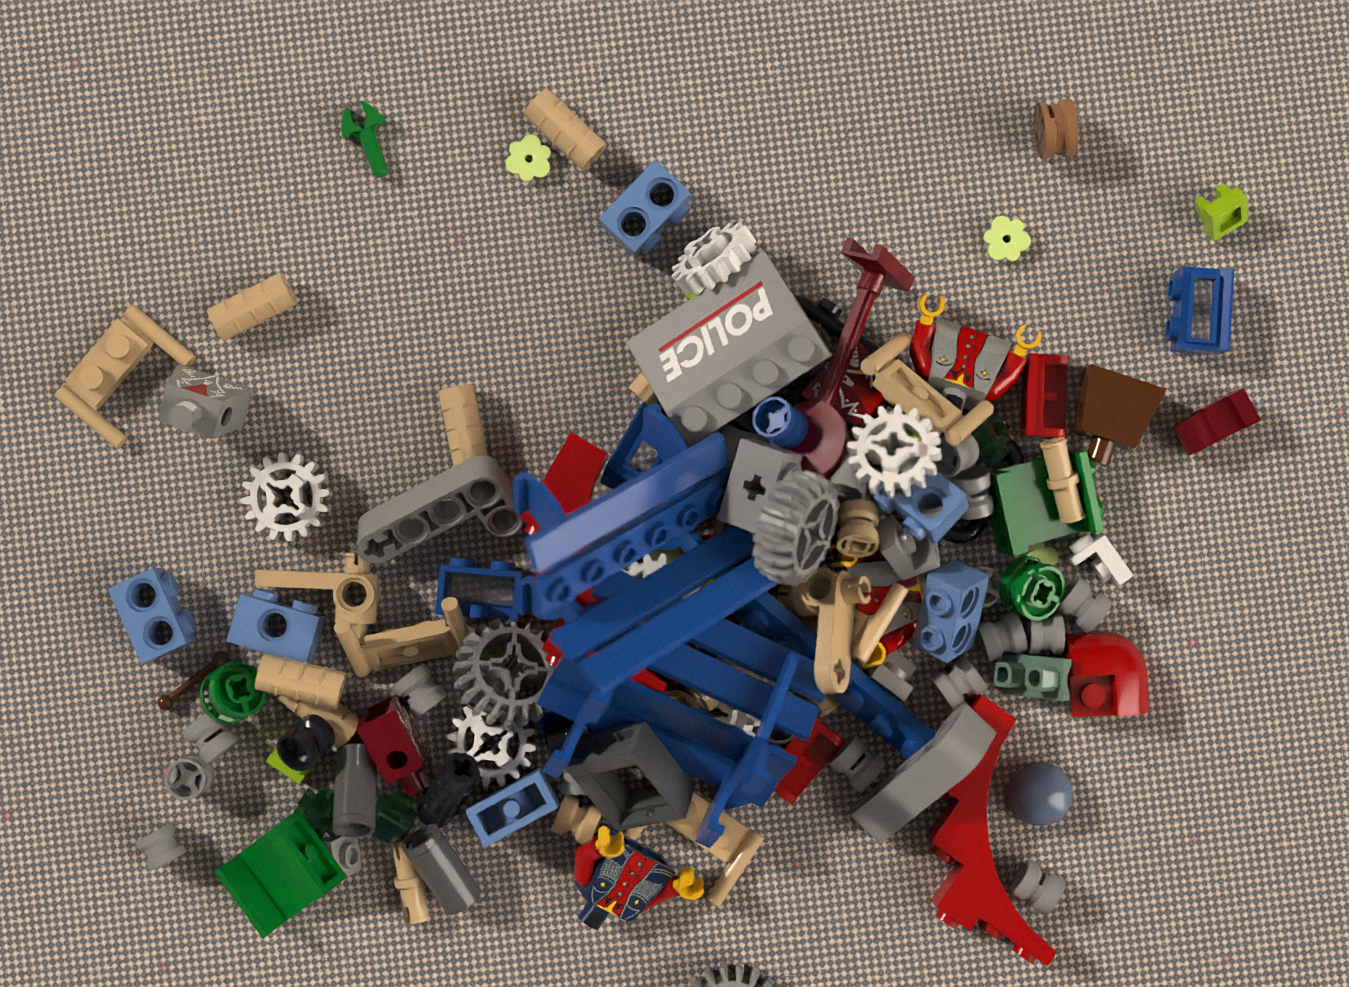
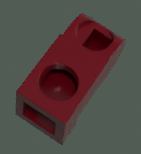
(1216, 421)

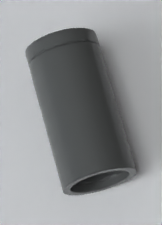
(354, 792)
(441, 869)

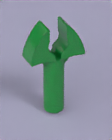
(367, 137)

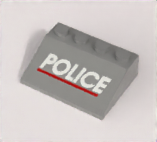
(728, 349)

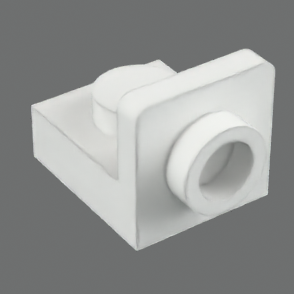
(1106, 561)

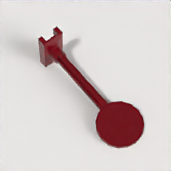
(827, 430)

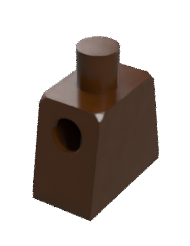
(1113, 411)

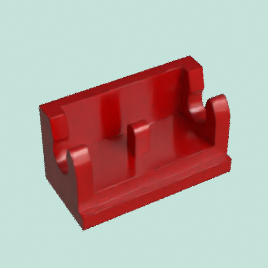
(1044, 396)
(811, 758)

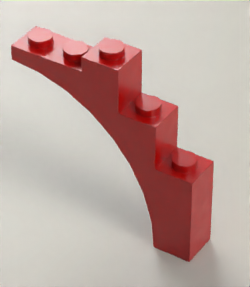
(572, 484)
(961, 834)

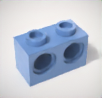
(636, 203)
(938, 491)
(950, 610)
(143, 620)

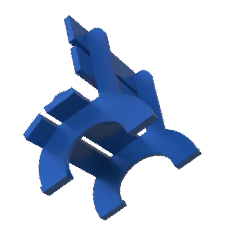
(660, 528)
(698, 742)

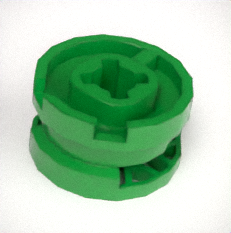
(1032, 588)
(232, 693)

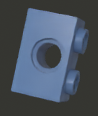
(252, 629)
(513, 806)

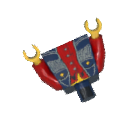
(626, 878)

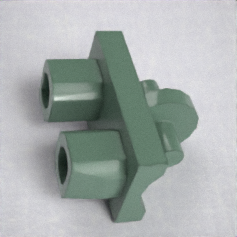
(1033, 676)

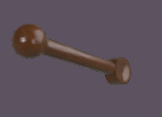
(166, 701)

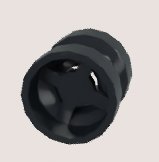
(304, 743)

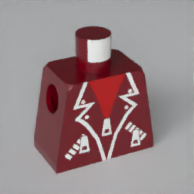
(856, 393)
(390, 728)

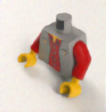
(963, 361)
(881, 578)

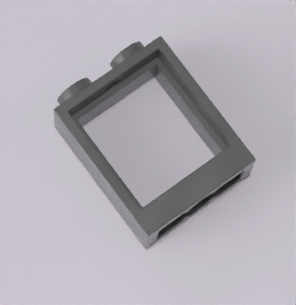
(625, 746)

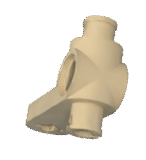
(355, 571)
(834, 622)

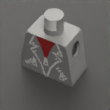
(199, 401)

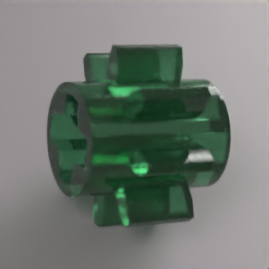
(991, 439)
(318, 810)
(393, 817)

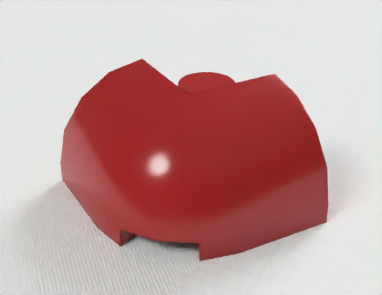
(1105, 675)

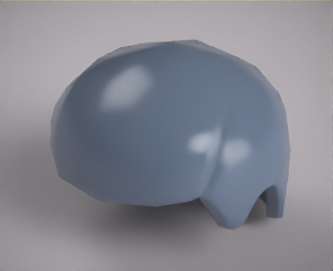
(1039, 794)

